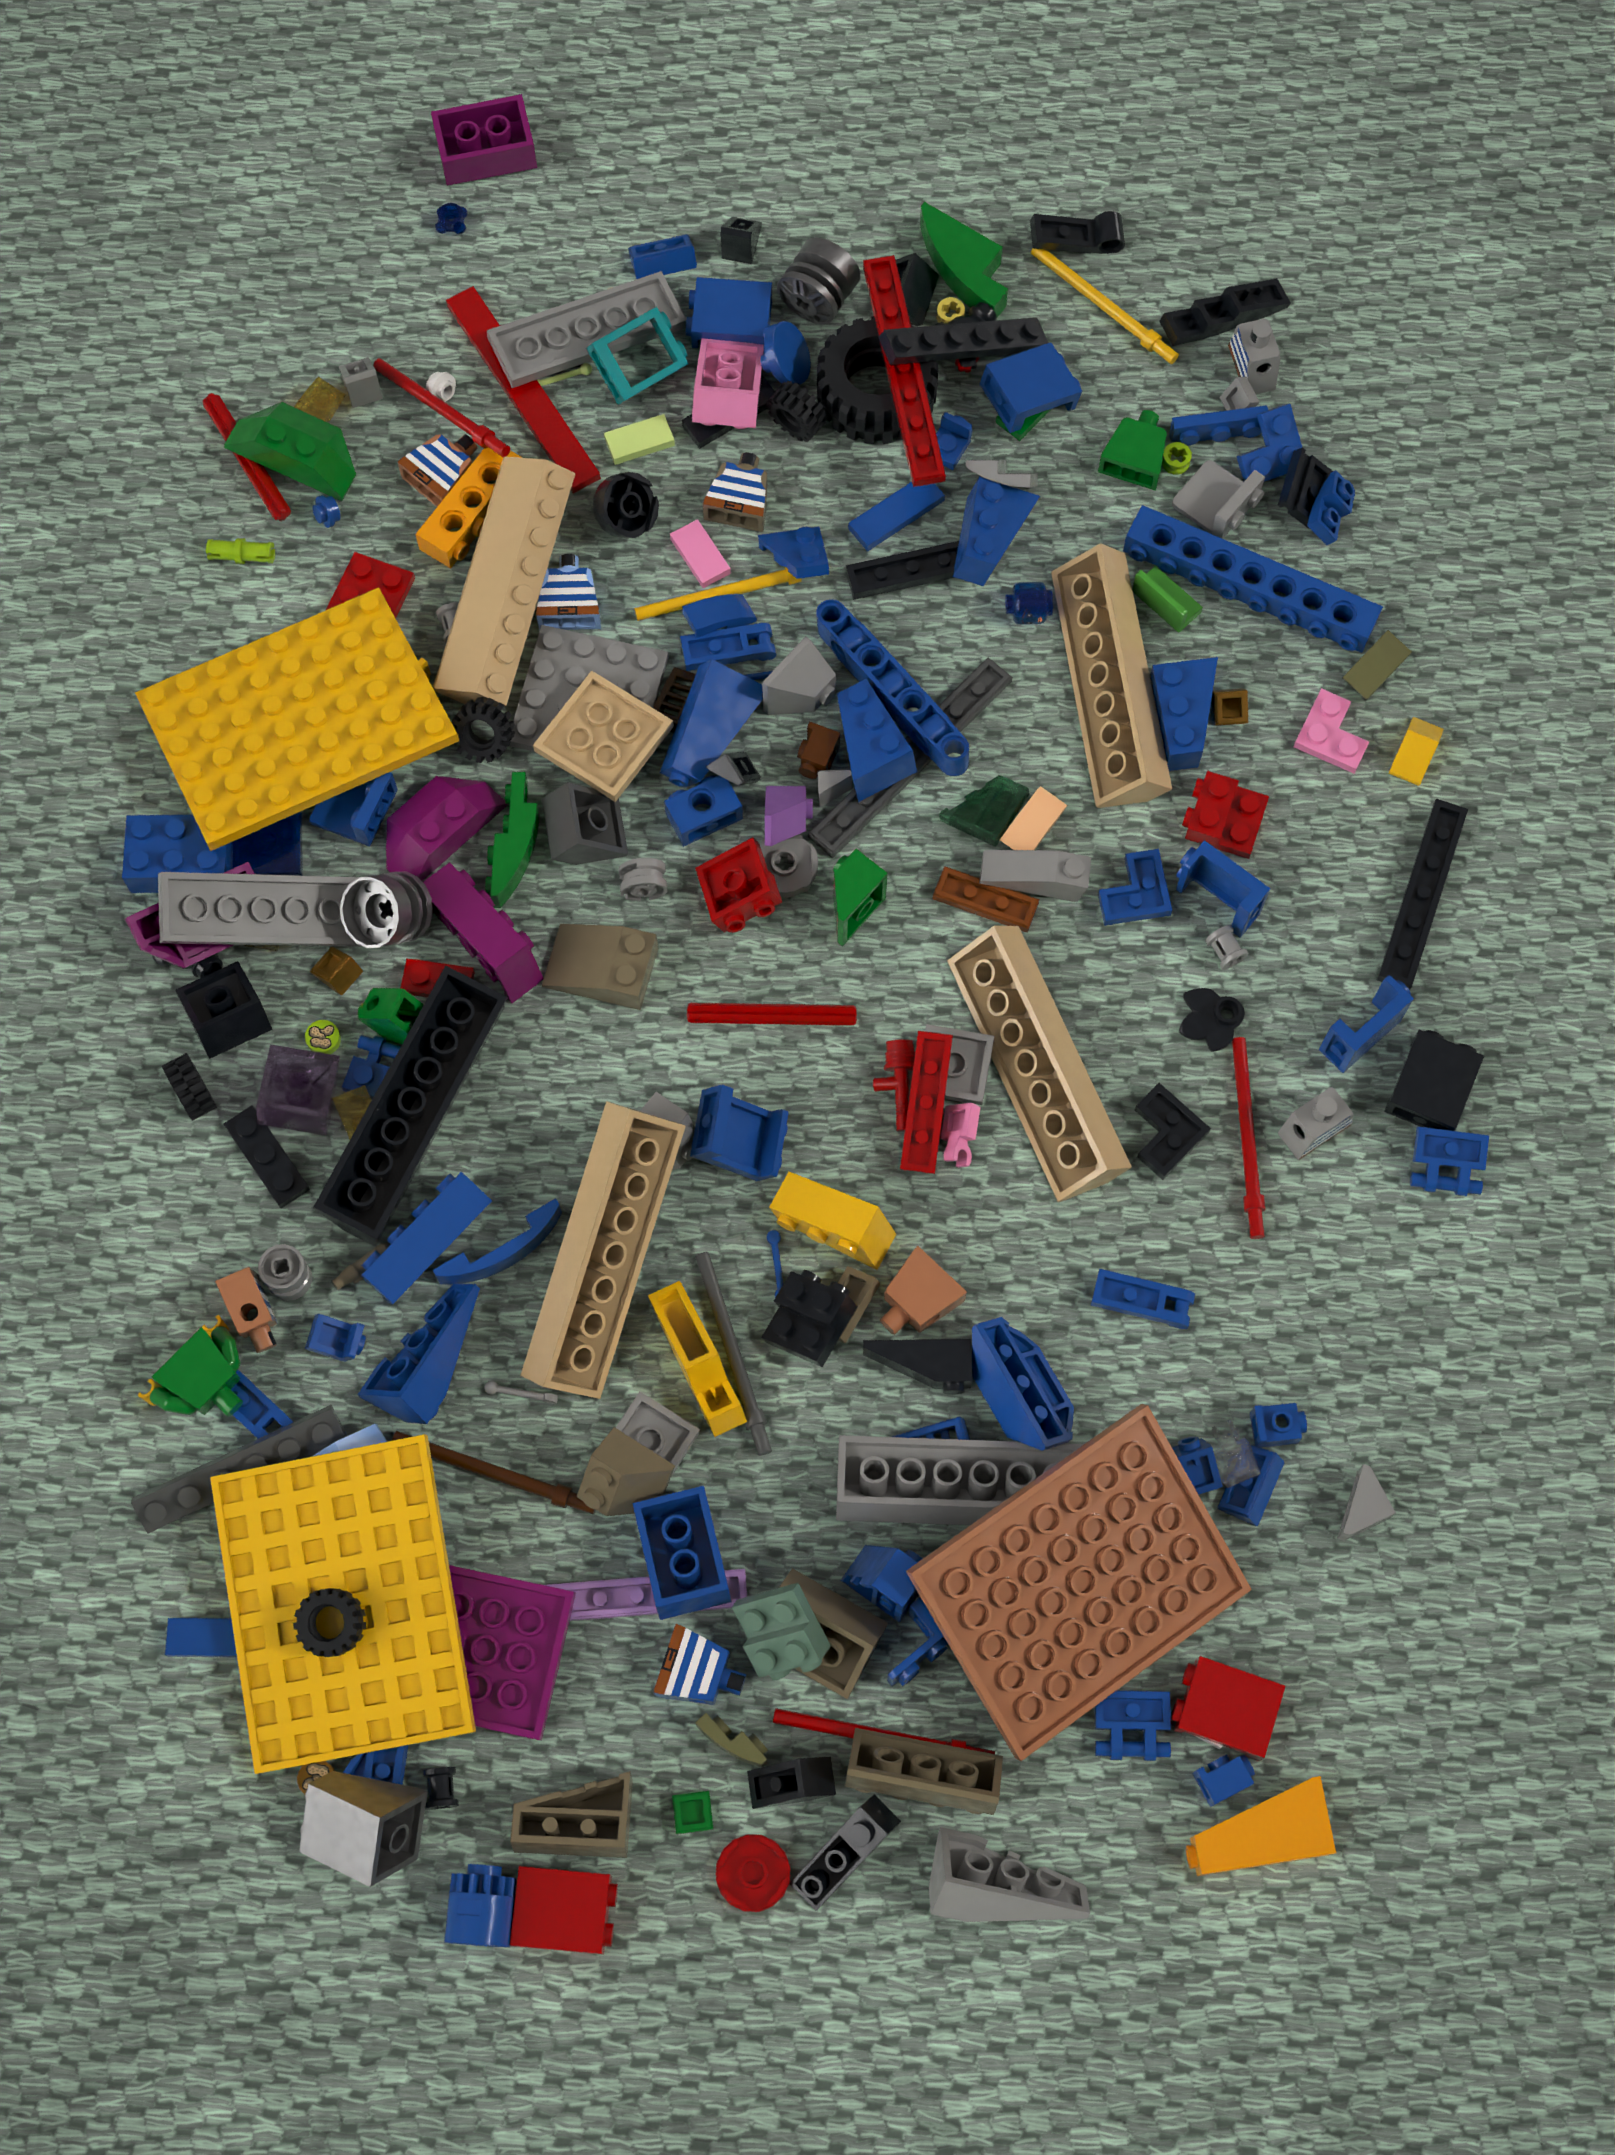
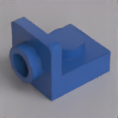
(953, 438)
(1199, 1463)

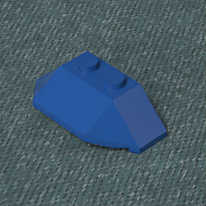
(1020, 1386)

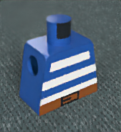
(696, 1670)

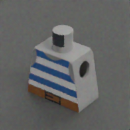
(1254, 346)
(1319, 1120)

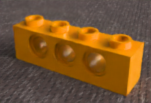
(455, 512)

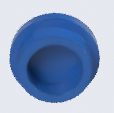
(326, 511)

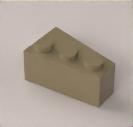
(577, 1821)

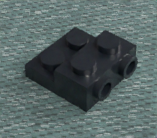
(809, 1317)

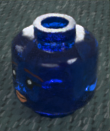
(1029, 603)

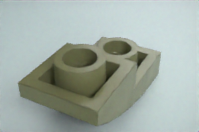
(1377, 665)
(744, 1748)

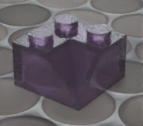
(297, 1090)

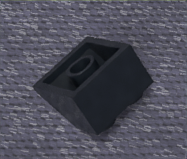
(224, 1009)

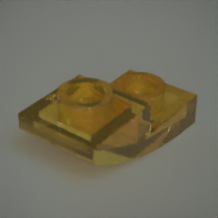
(320, 400)

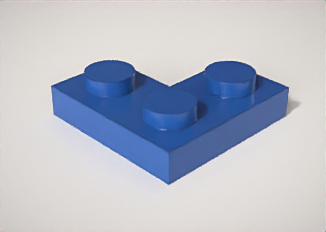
(1280, 441)
(1144, 897)

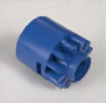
(480, 1907)

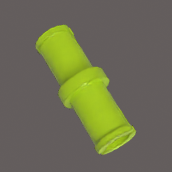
(240, 551)

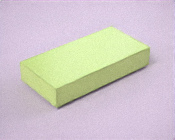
(639, 439)

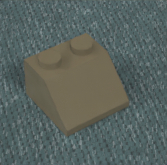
(623, 1474)

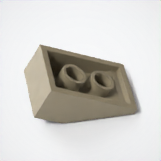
(602, 963)

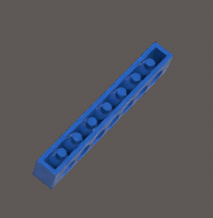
(1244, 564)

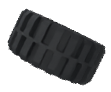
(850, 409)

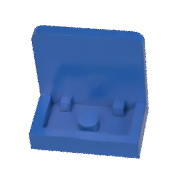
(930, 1649)

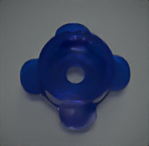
(451, 211)

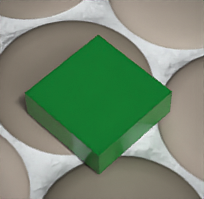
(692, 1812)

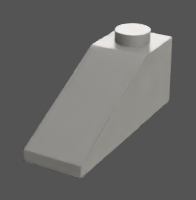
(1037, 872)

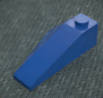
(422, 1371)

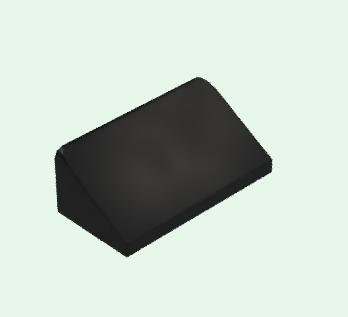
(735, 768)

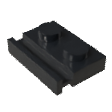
(1302, 484)

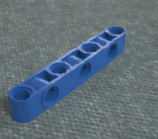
(895, 688)

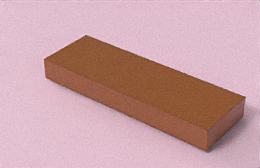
(985, 900)

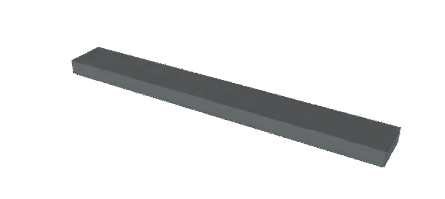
(962, 708)

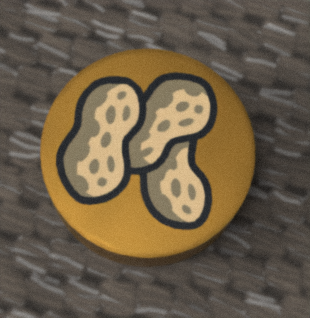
(312, 1772)

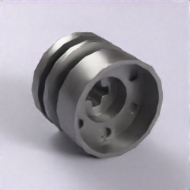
(818, 280)
(386, 909)

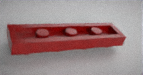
(926, 1102)

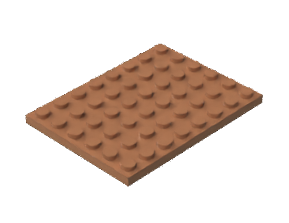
(1079, 1581)

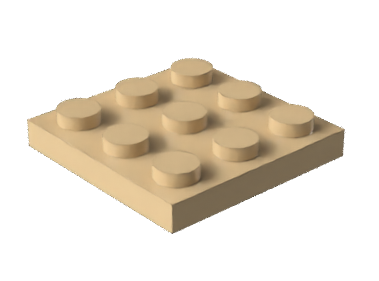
(603, 736)

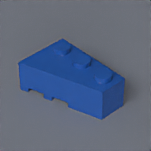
(882, 1578)

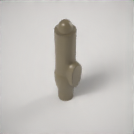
(354, 1271)

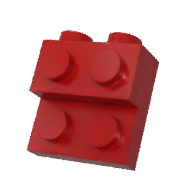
(1225, 814)
(738, 886)

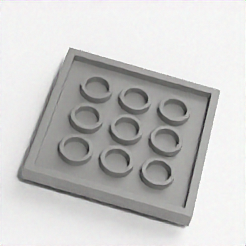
(564, 661)

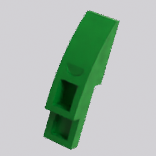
(515, 845)

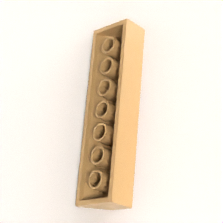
(504, 580)
(1110, 678)
(1038, 1063)
(602, 1251)

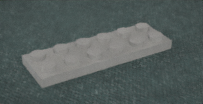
(560, 335)
(251, 909)

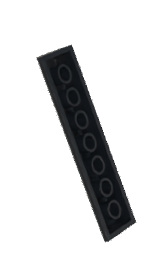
(410, 1106)

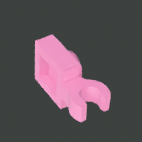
(958, 1128)

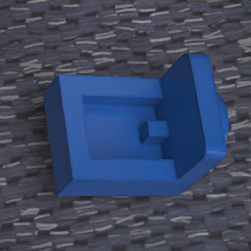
(335, 1338)

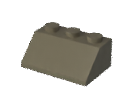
(849, 1630)

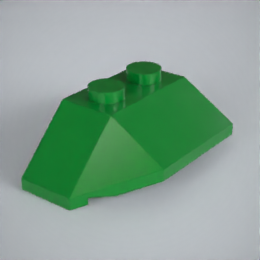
(296, 447)

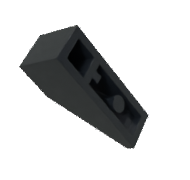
(933, 1362)

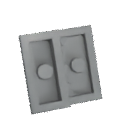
(996, 471)

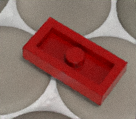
(422, 975)

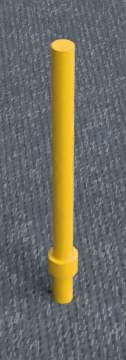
(1149, 338)
(738, 587)

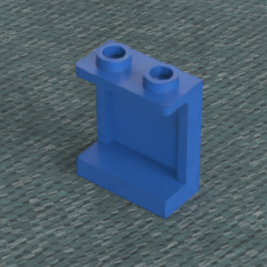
(729, 310)
(1029, 385)
(1226, 882)
(1346, 1047)
(738, 1134)

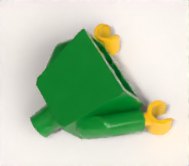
(199, 1375)

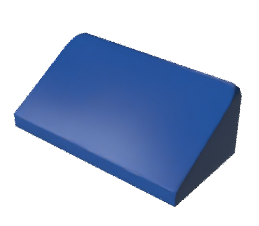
(664, 255)
(1249, 1498)

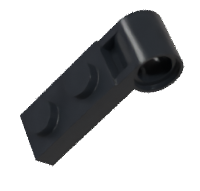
(1080, 235)

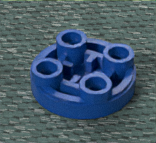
(786, 353)

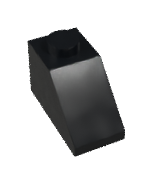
(791, 1782)

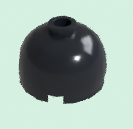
(625, 505)

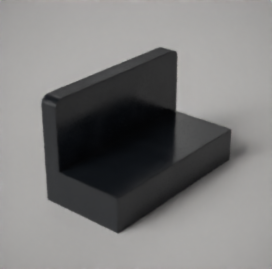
(918, 286)

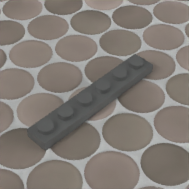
(194, 1489)

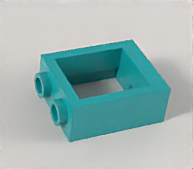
(610, 369)

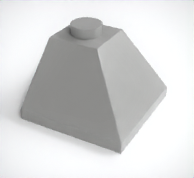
(799, 682)

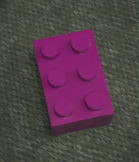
(484, 139)

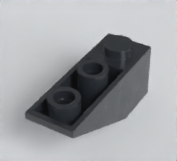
(845, 1852)

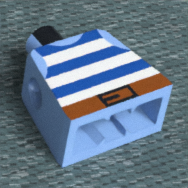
(568, 597)

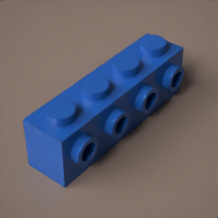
(425, 1238)

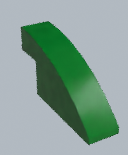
(963, 259)

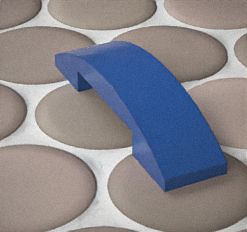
(460, 1271)

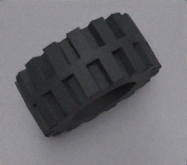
(307, 1627)

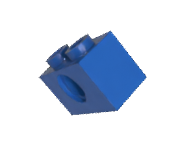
(694, 824)

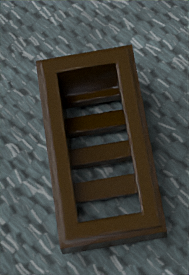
(666, 694)

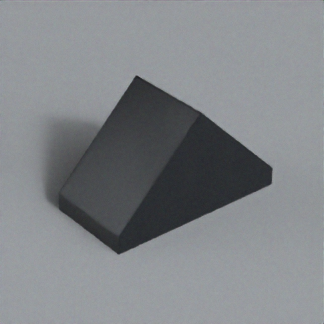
(739, 239)

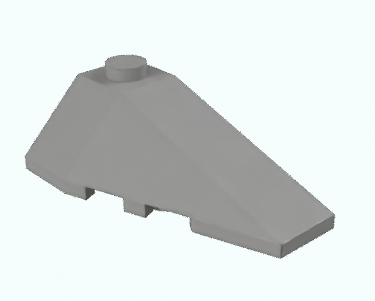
(985, 1886)

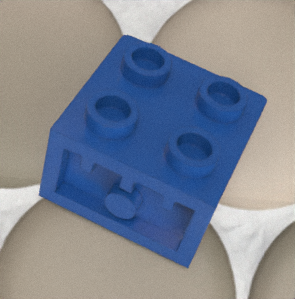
(357, 811)

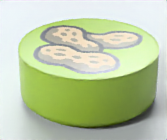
(323, 1037)

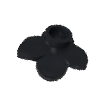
(1206, 1018)

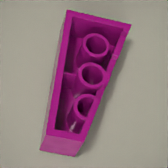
(484, 931)

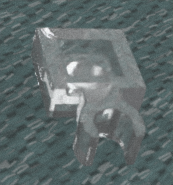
(1235, 1457)

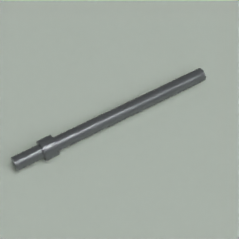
(754, 1416)

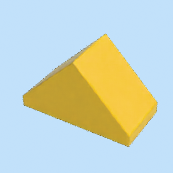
(1416, 751)

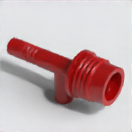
(900, 1060)

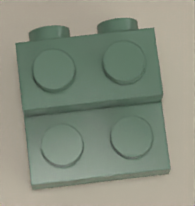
(781, 1632)

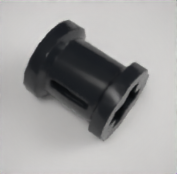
(440, 1788)

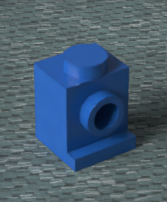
(1266, 1431)
(1224, 1778)

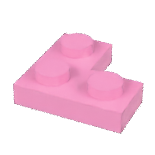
(1324, 739)

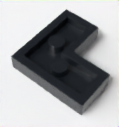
(1177, 1128)

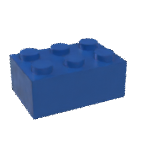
(167, 845)
(681, 1553)

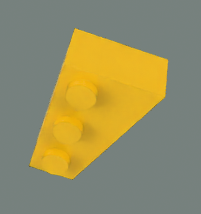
(833, 1219)

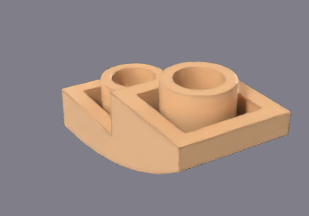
(1034, 821)

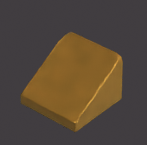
(1230, 706)
(337, 970)

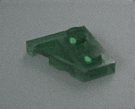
(988, 810)

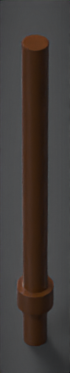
(560, 1495)

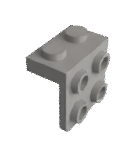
(1218, 498)

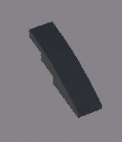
(1224, 312)

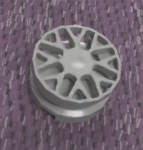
(642, 879)

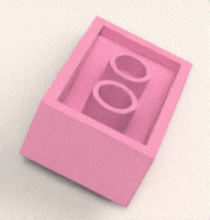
(727, 383)

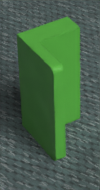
(1166, 598)

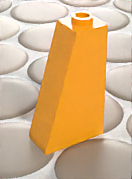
(1273, 1832)

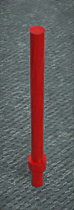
(480, 434)
(1253, 1201)
(847, 1729)

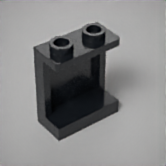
(1434, 1082)

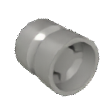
(285, 1272)

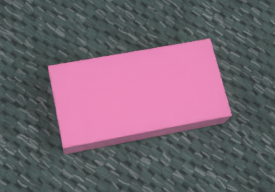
(700, 553)

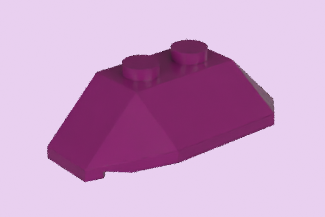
(438, 823)
(146, 932)

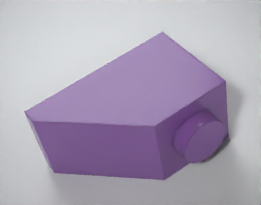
(786, 812)

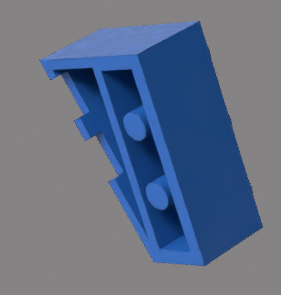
(988, 527)
(1183, 707)
(873, 741)

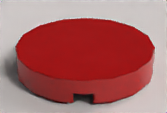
(750, 1884)

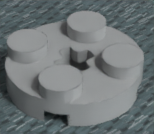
(805, 868)

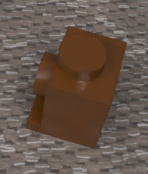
(818, 750)

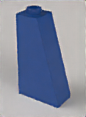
(710, 719)

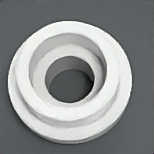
(441, 385)

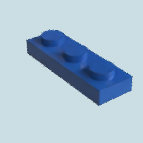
(1216, 425)

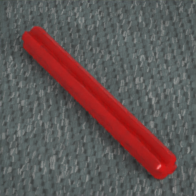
(256, 473)
(771, 1014)

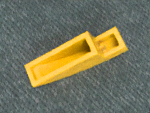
(697, 1358)

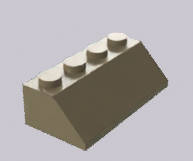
(924, 1772)

